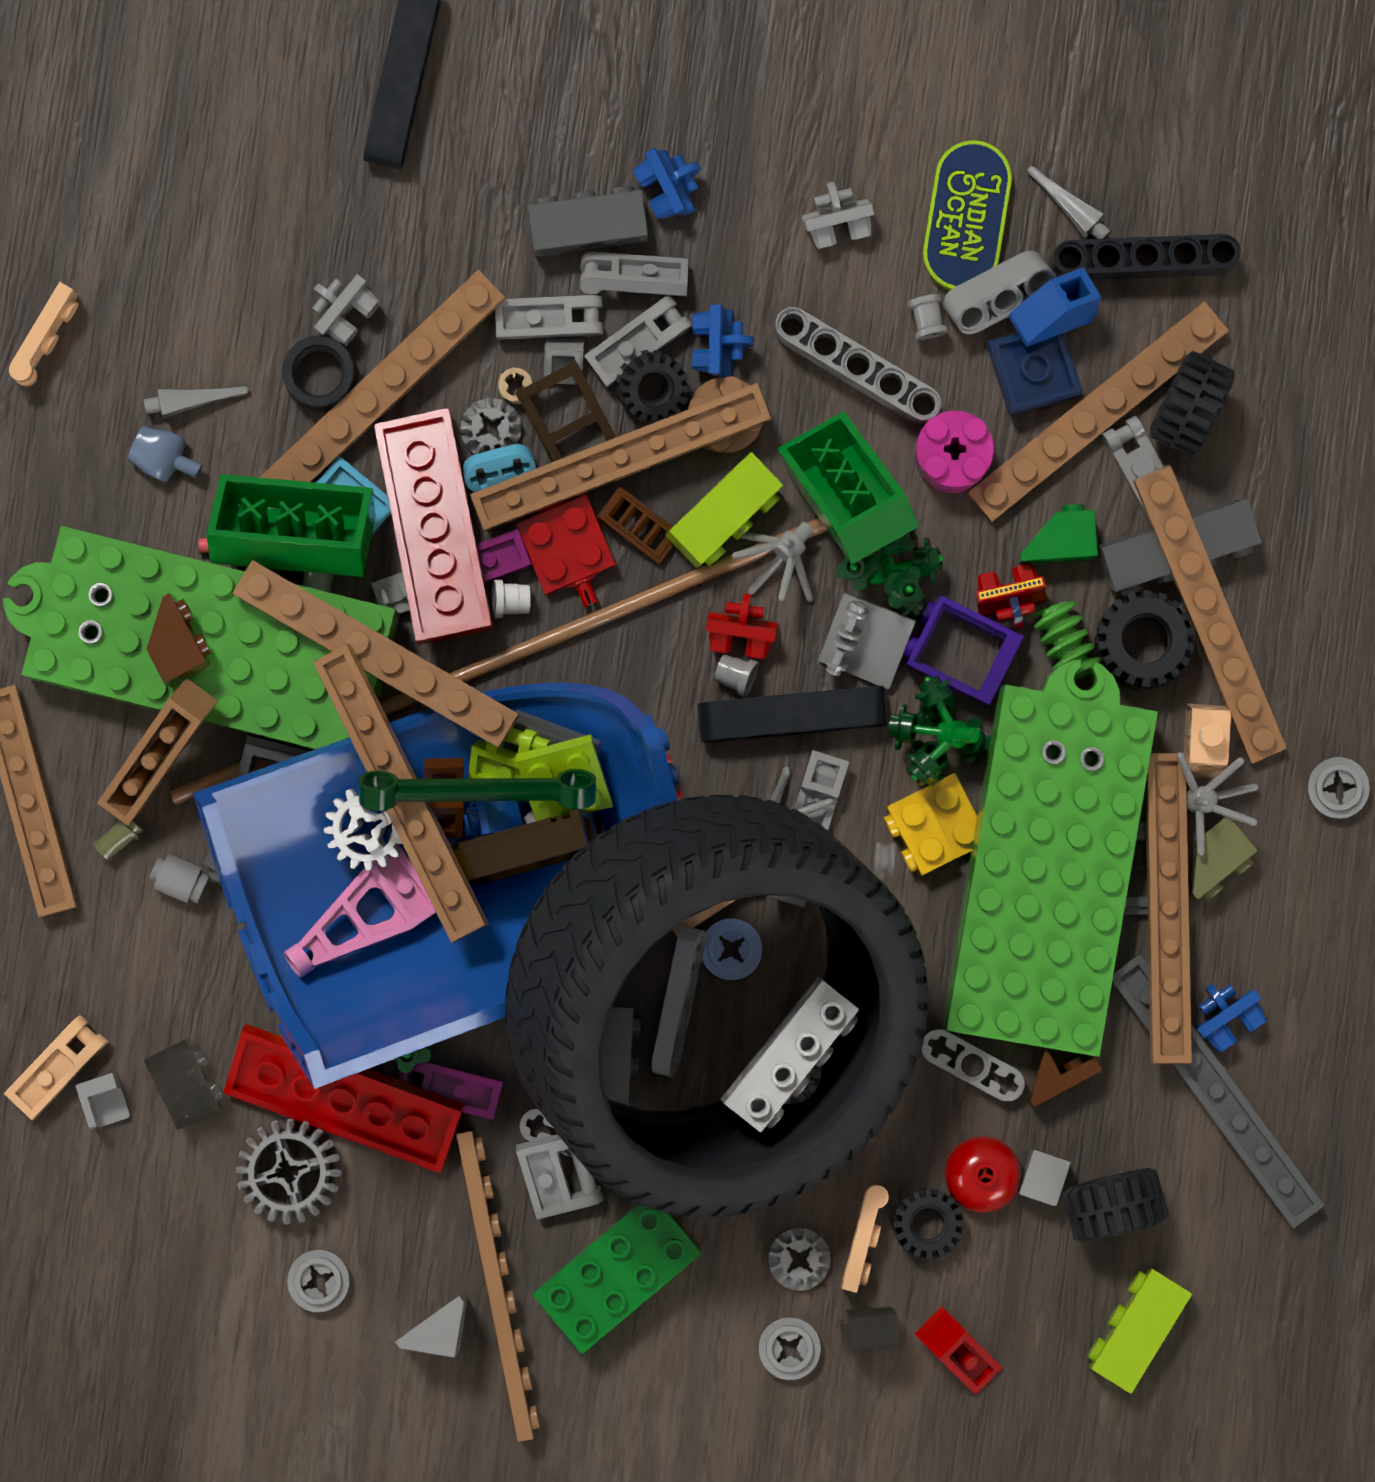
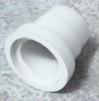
(510, 599)

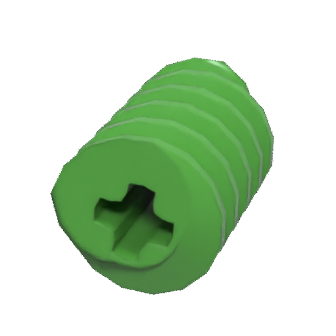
(1065, 637)

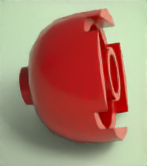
(963, 1169)

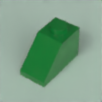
(1064, 538)

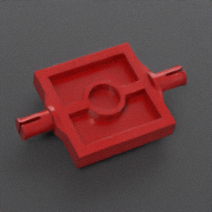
(567, 547)

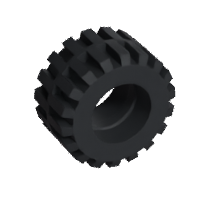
(1192, 403)
(1164, 613)
(1115, 1205)

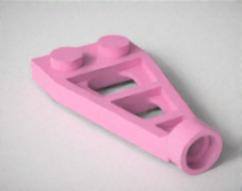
(402, 890)

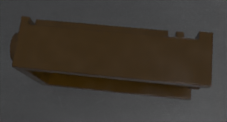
(527, 846)

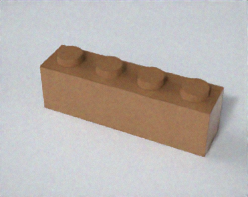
(157, 751)

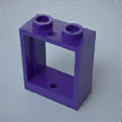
(931, 616)

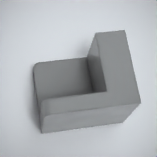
(103, 1101)
(1043, 1177)

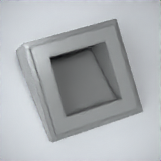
(562, 352)

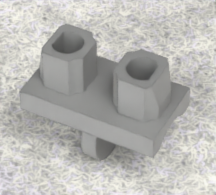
(821, 222)
(354, 296)

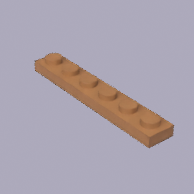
(31, 810)

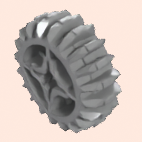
(320, 1162)

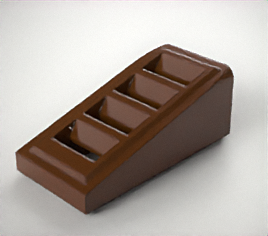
(611, 508)

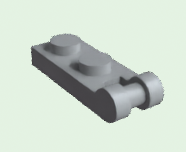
(633, 273)
(548, 317)
(635, 337)
(1138, 461)

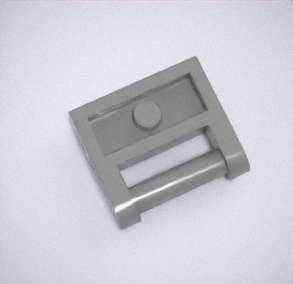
(548, 1181)

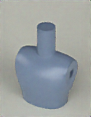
(160, 454)

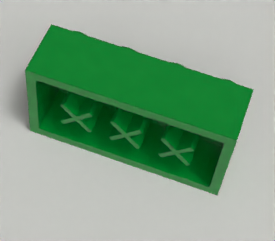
(848, 487)
(291, 525)
(616, 1275)

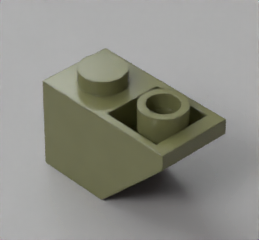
(1225, 852)

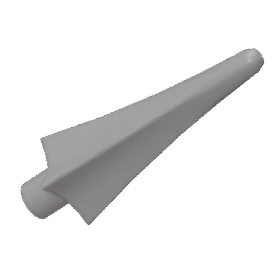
(1083, 216)
(174, 401)

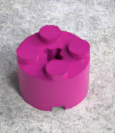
(970, 437)

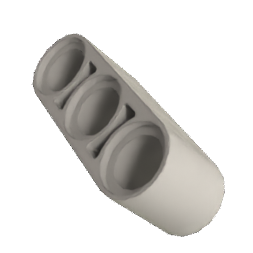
(996, 292)

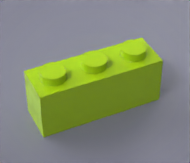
(725, 511)
(1138, 1329)

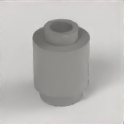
(179, 878)

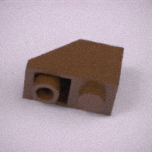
(174, 645)

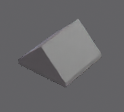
(440, 1332)

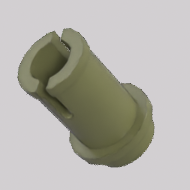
(117, 838)

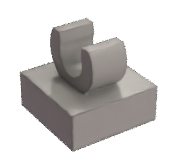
(392, 593)

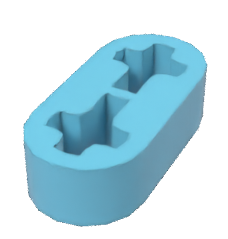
(497, 466)

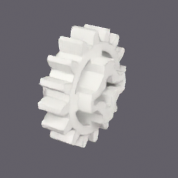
(374, 845)

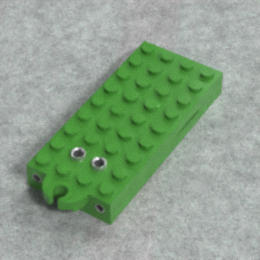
(99, 610)
(1050, 864)

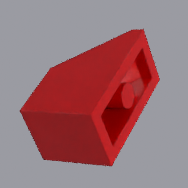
(958, 1350)

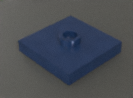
(1033, 374)

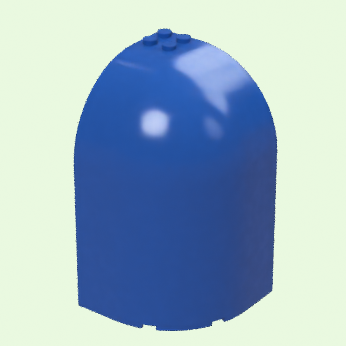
(417, 985)

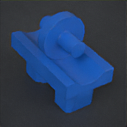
(661, 168)
(725, 341)
(1245, 1008)

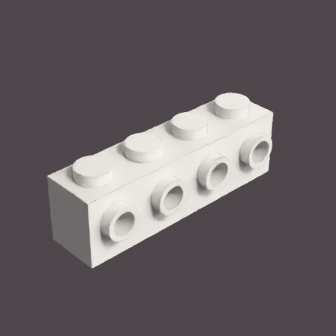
(790, 1054)

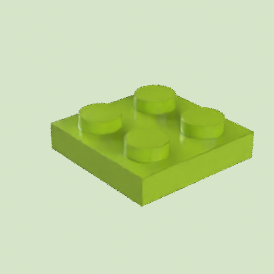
(556, 758)

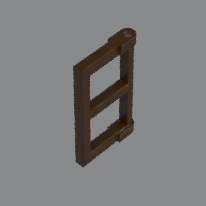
(596, 413)

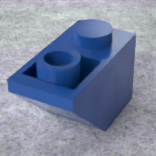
(1057, 307)
(490, 817)

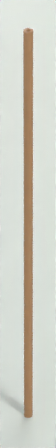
(532, 646)

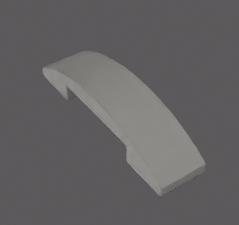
(821, 782)

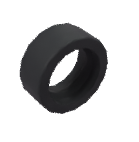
(308, 346)

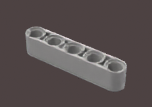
(845, 351)

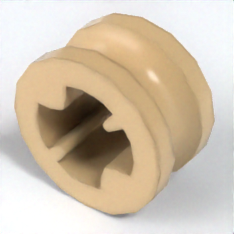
(504, 387)

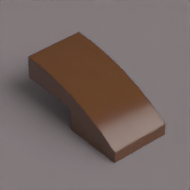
(448, 814)

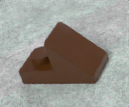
(1049, 1081)

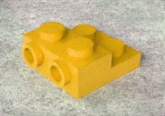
(933, 824)

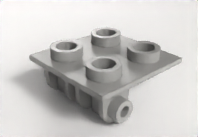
(866, 641)

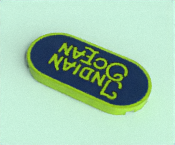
(966, 213)

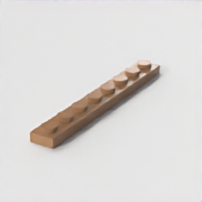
(388, 381)
(1096, 413)
(620, 457)
(1209, 613)
(377, 654)
(413, 821)
(1168, 911)
(501, 1301)

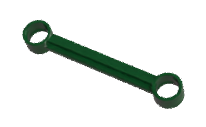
(383, 790)

